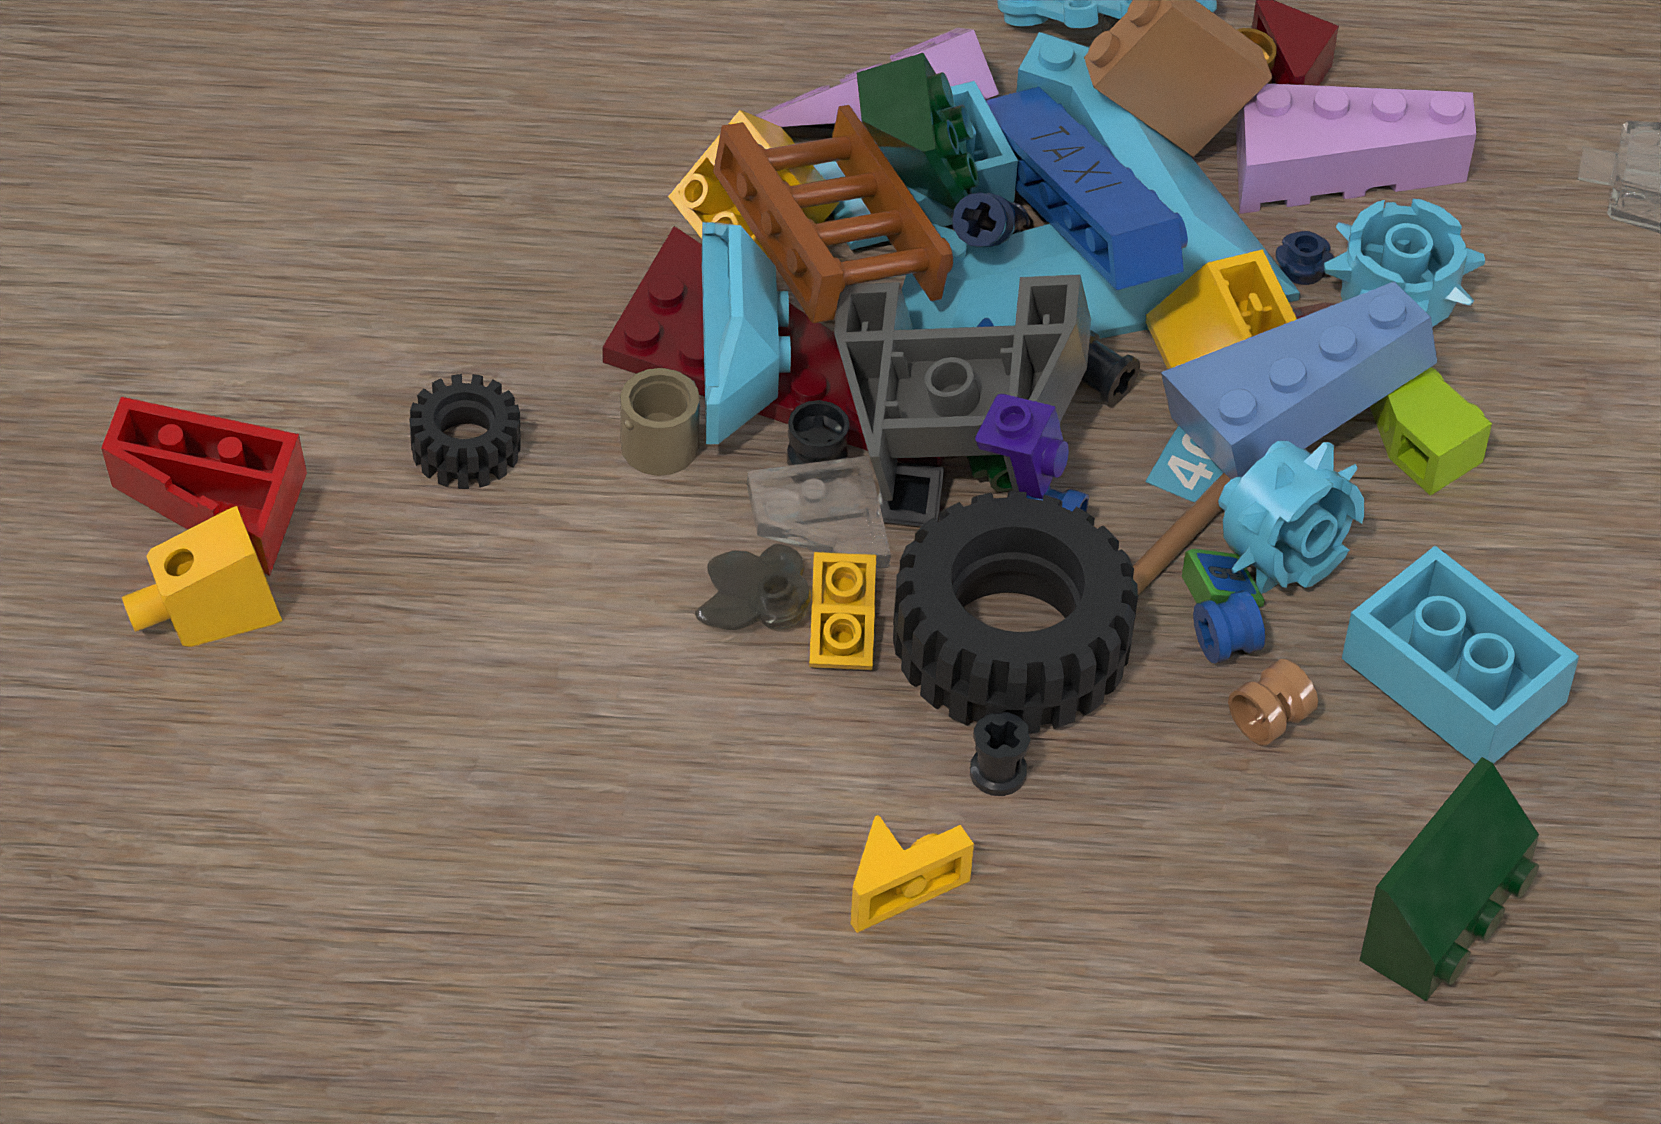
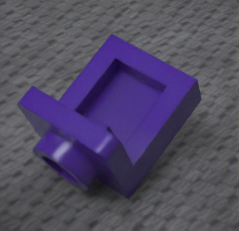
(1030, 437)

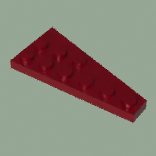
(666, 331)

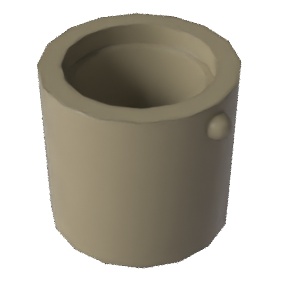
(659, 421)

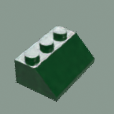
(1451, 884)

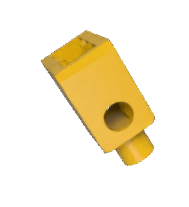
(205, 584)

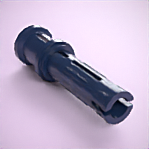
(988, 219)

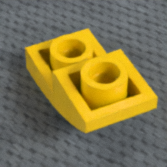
(842, 611)

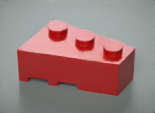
(205, 464)

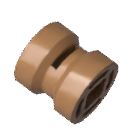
(1268, 705)

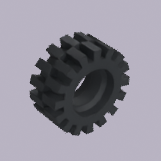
(465, 405)

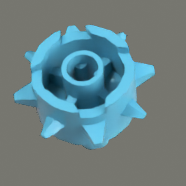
(1408, 246)
(1291, 515)

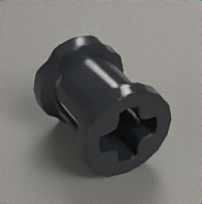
(1109, 371)
(1000, 750)

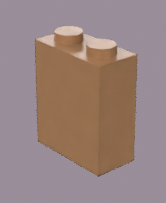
(1177, 69)

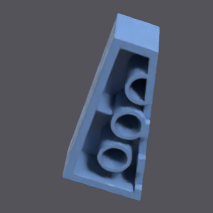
(1300, 377)

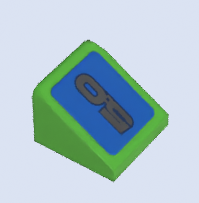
(1211, 578)

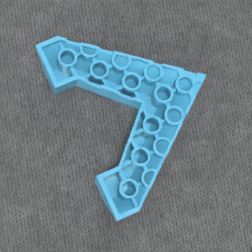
(988, 278)

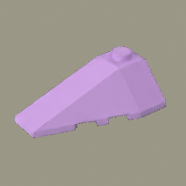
(953, 52)

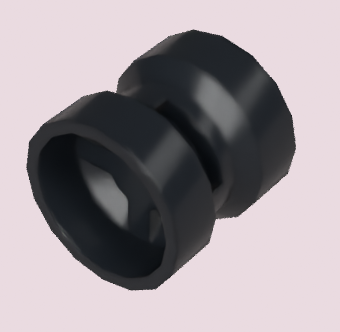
(817, 433)

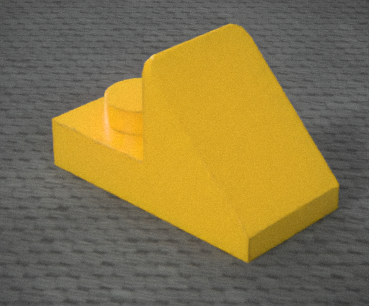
(900, 879)

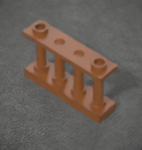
(799, 244)

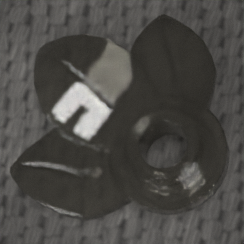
(756, 589)

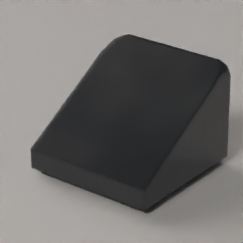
(914, 496)

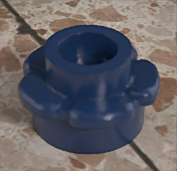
(1303, 257)

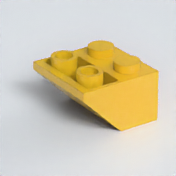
(704, 199)
(1218, 308)

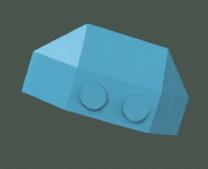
(740, 329)

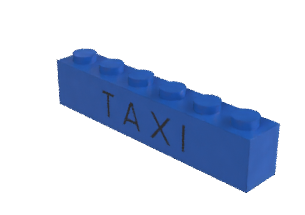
(1089, 192)

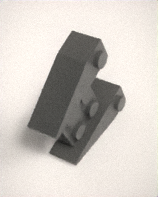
(935, 386)

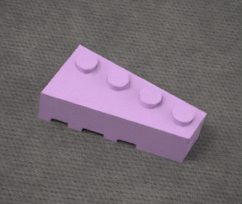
(1349, 140)

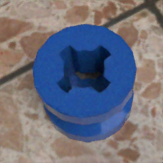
(1229, 626)

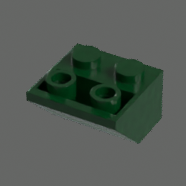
(919, 127)

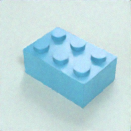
(1459, 657)

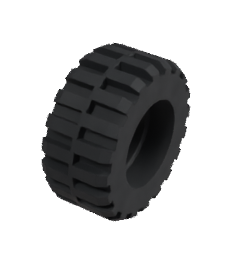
(1027, 551)

